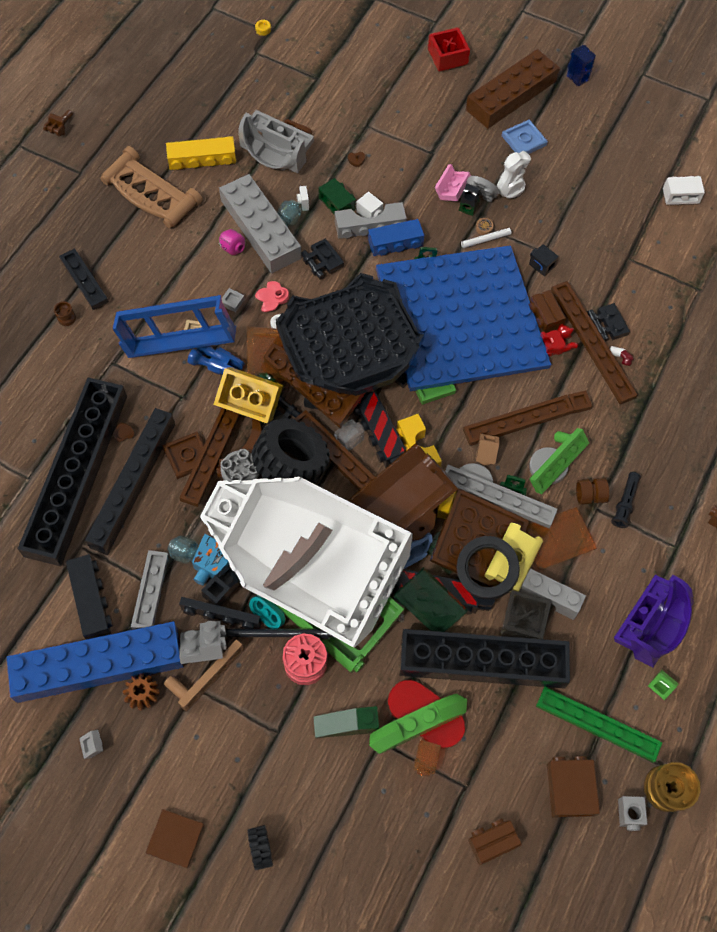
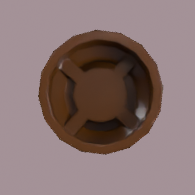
(592, 491)

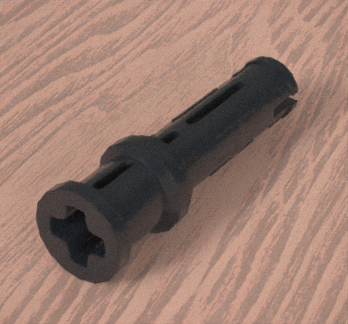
(624, 507)

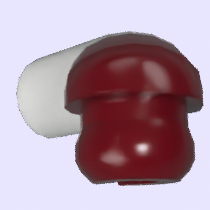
(623, 353)

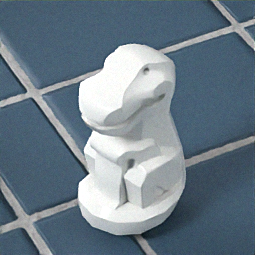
(511, 181)

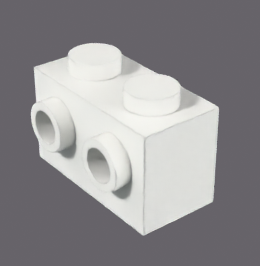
(683, 190)

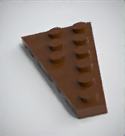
(332, 404)

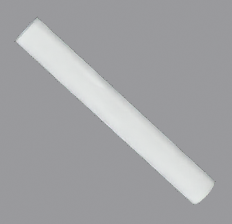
(491, 236)

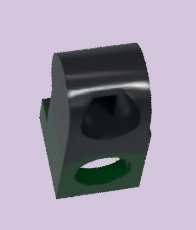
(471, 198)

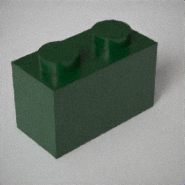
(336, 197)

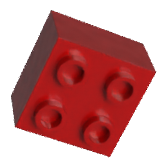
(448, 49)

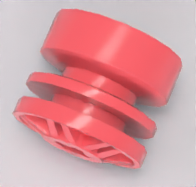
(301, 670)

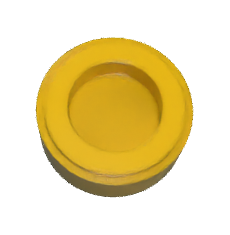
(263, 27)

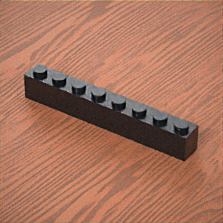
(130, 482)

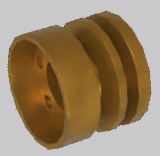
(683, 786)

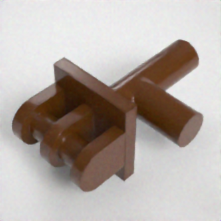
(56, 123)

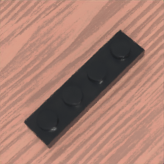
(83, 279)
(227, 615)

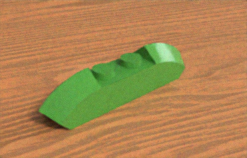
(418, 723)

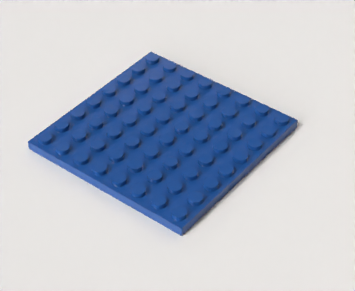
(470, 315)

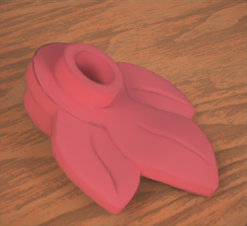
(270, 296)

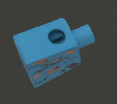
(208, 560)

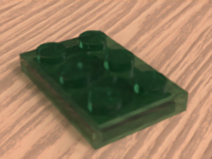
(430, 602)

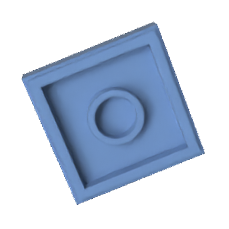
(524, 137)

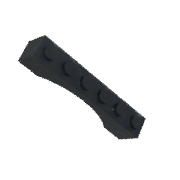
(221, 586)

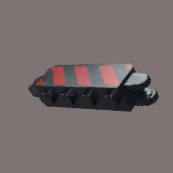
(379, 428)
(455, 587)

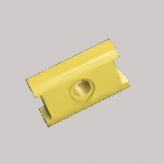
(525, 549)

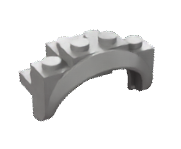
(280, 145)

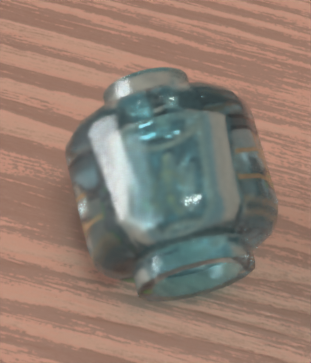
(289, 212)
(182, 549)

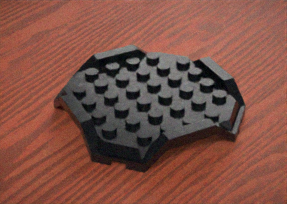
(350, 337)

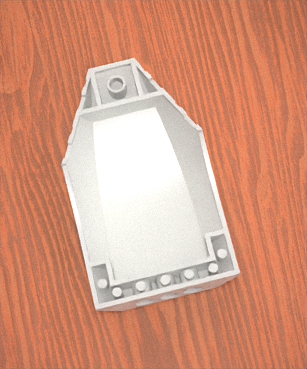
(347, 577)

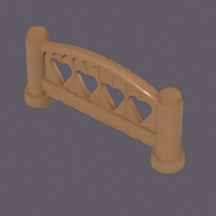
(127, 165)

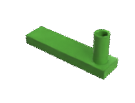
(571, 447)

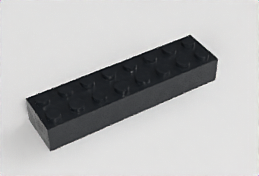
(485, 658)

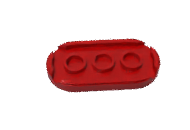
(410, 696)

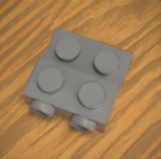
(204, 643)

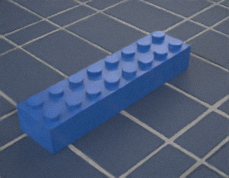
(93, 662)

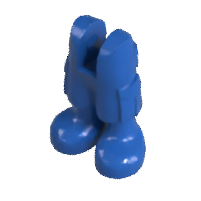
(219, 359)

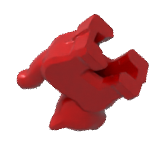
(555, 341)

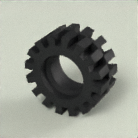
(260, 847)

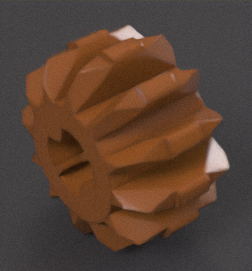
(140, 699)

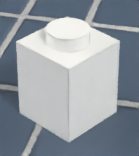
(369, 206)

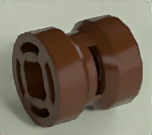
(64, 313)

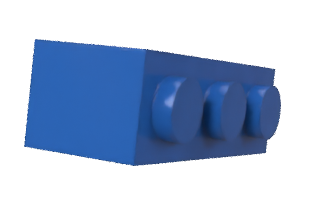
(395, 237)

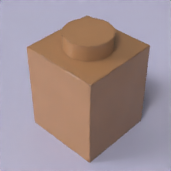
(487, 449)

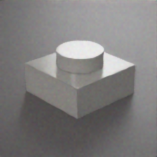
(232, 300)
(91, 744)

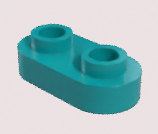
(270, 614)

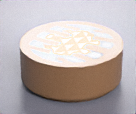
(484, 226)

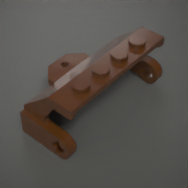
(407, 492)

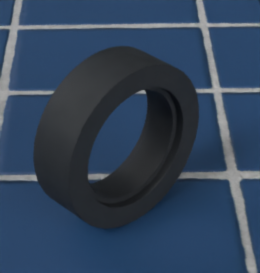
(484, 543)

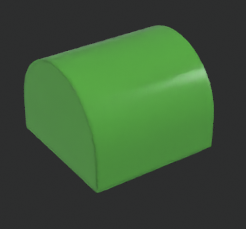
(663, 684)

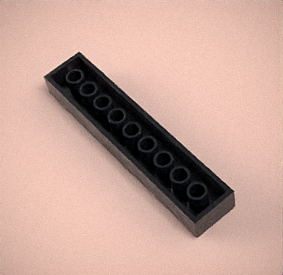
(73, 472)

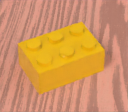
(248, 394)

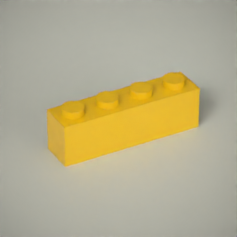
(201, 153)

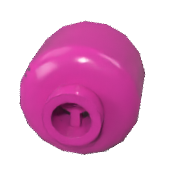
(232, 241)

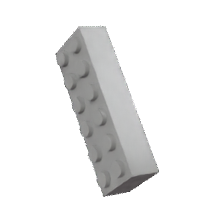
(260, 223)

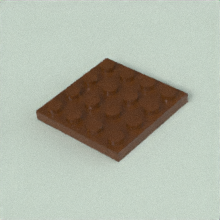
(467, 520)

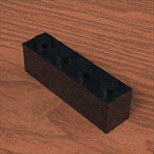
(88, 597)

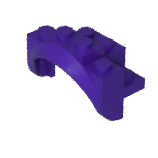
(654, 628)

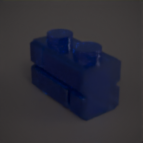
(580, 65)

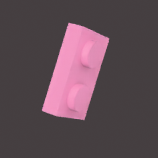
(451, 184)

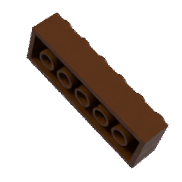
(512, 88)

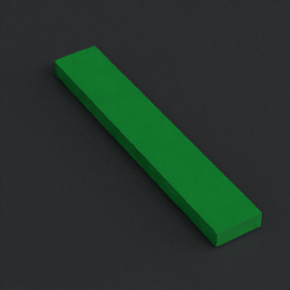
(599, 724)

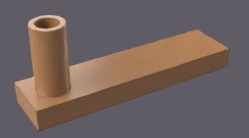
(190, 696)

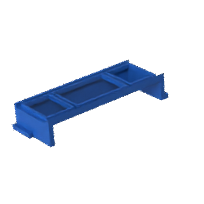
(177, 340)

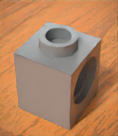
(636, 804)

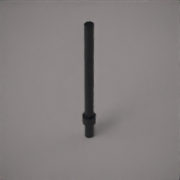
(277, 633)

